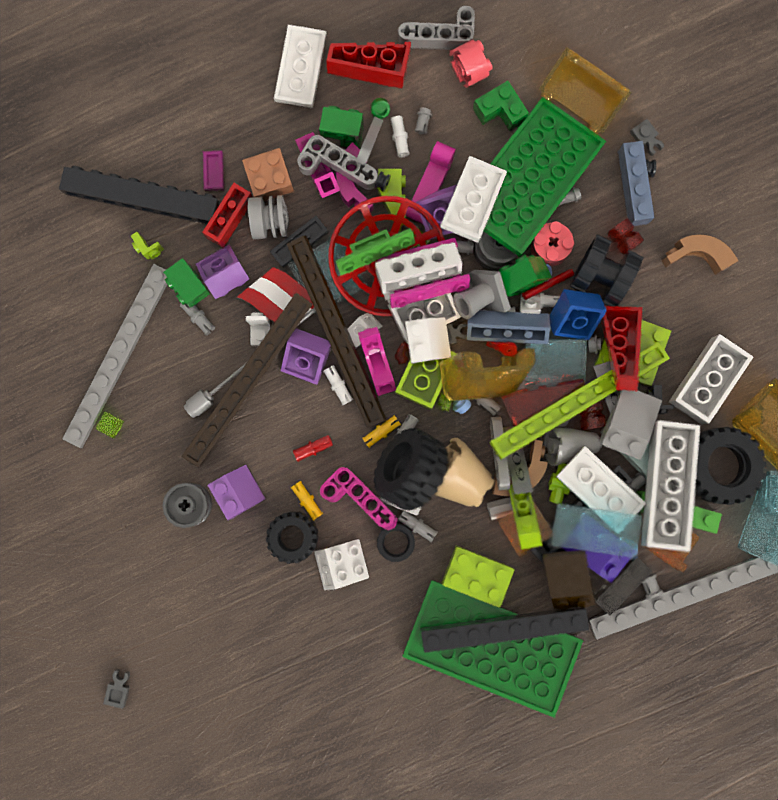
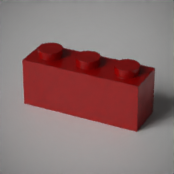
(227, 215)

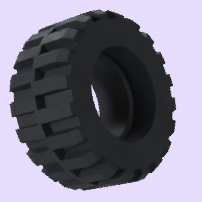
(749, 461)
(411, 469)

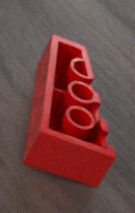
(370, 62)
(623, 342)

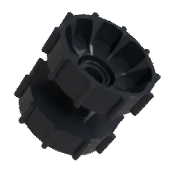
(614, 275)

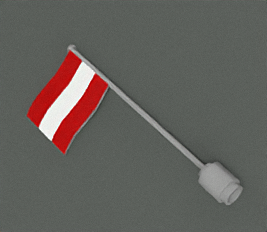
(268, 295)

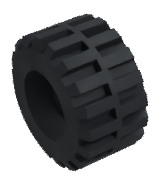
(279, 549)

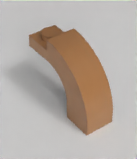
(709, 248)
(535, 468)

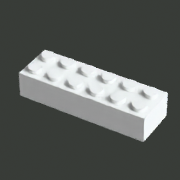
(670, 486)

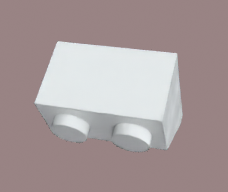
(427, 339)

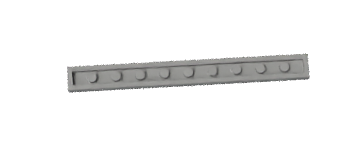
(116, 357)
(681, 596)

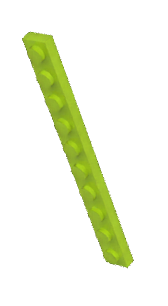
(570, 406)

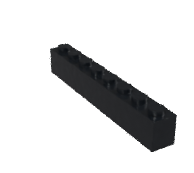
(138, 195)
(504, 629)

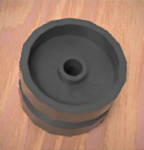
(492, 254)
(175, 505)

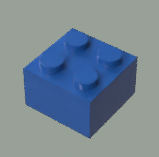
(576, 314)

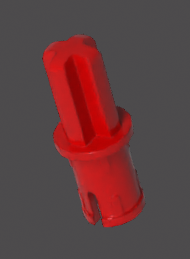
(313, 448)

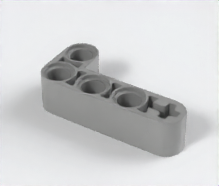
(436, 30)
(339, 165)

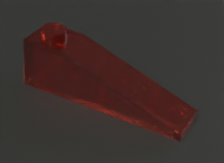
(525, 404)

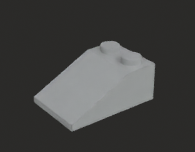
(631, 423)

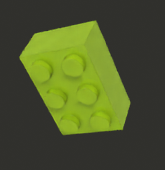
(422, 382)
(478, 576)

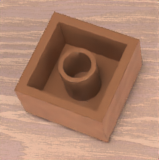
(268, 175)

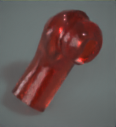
(400, 353)

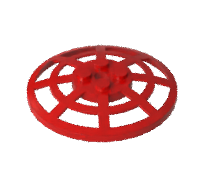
(370, 222)

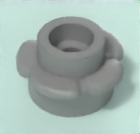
(594, 344)

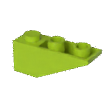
(394, 188)
(525, 519)

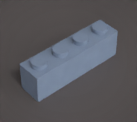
(636, 183)
(509, 327)

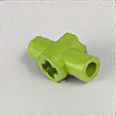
(557, 487)

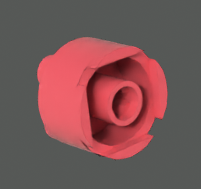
(470, 62)
(557, 234)

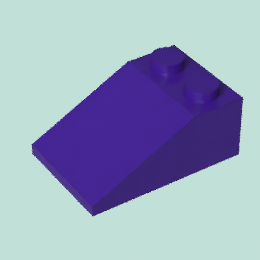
(604, 564)

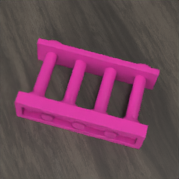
(437, 288)

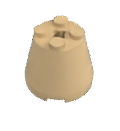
(466, 476)

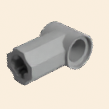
(499, 508)

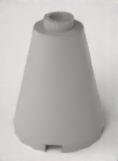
(567, 442)

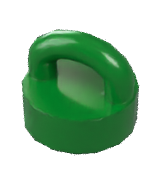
(380, 108)

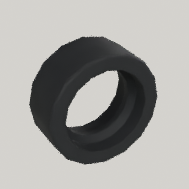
(396, 557)

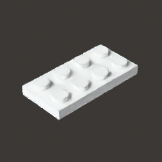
(300, 66)
(473, 199)
(598, 485)

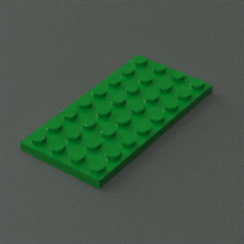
(541, 168)
(520, 670)

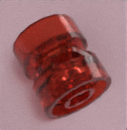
(625, 236)
(593, 417)

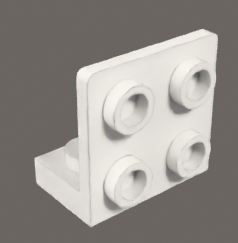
(341, 565)

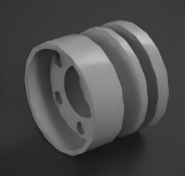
(267, 217)

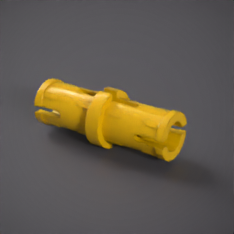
(381, 431)
(306, 500)

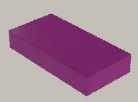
(213, 170)

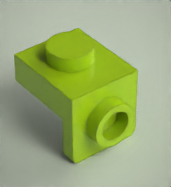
(141, 246)

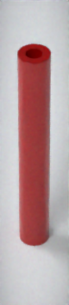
(547, 284)

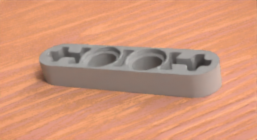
(369, 141)
(501, 466)

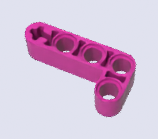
(434, 176)
(363, 500)

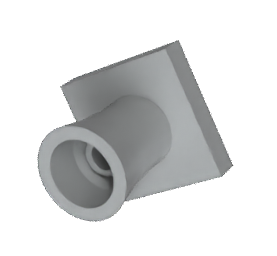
(486, 294)

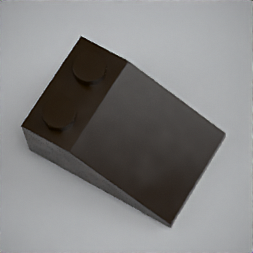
(569, 579)

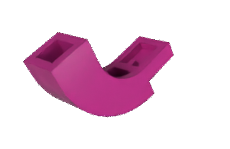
(323, 177)
(347, 188)
(377, 361)

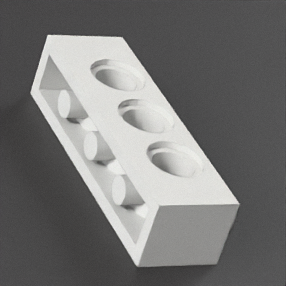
(411, 275)

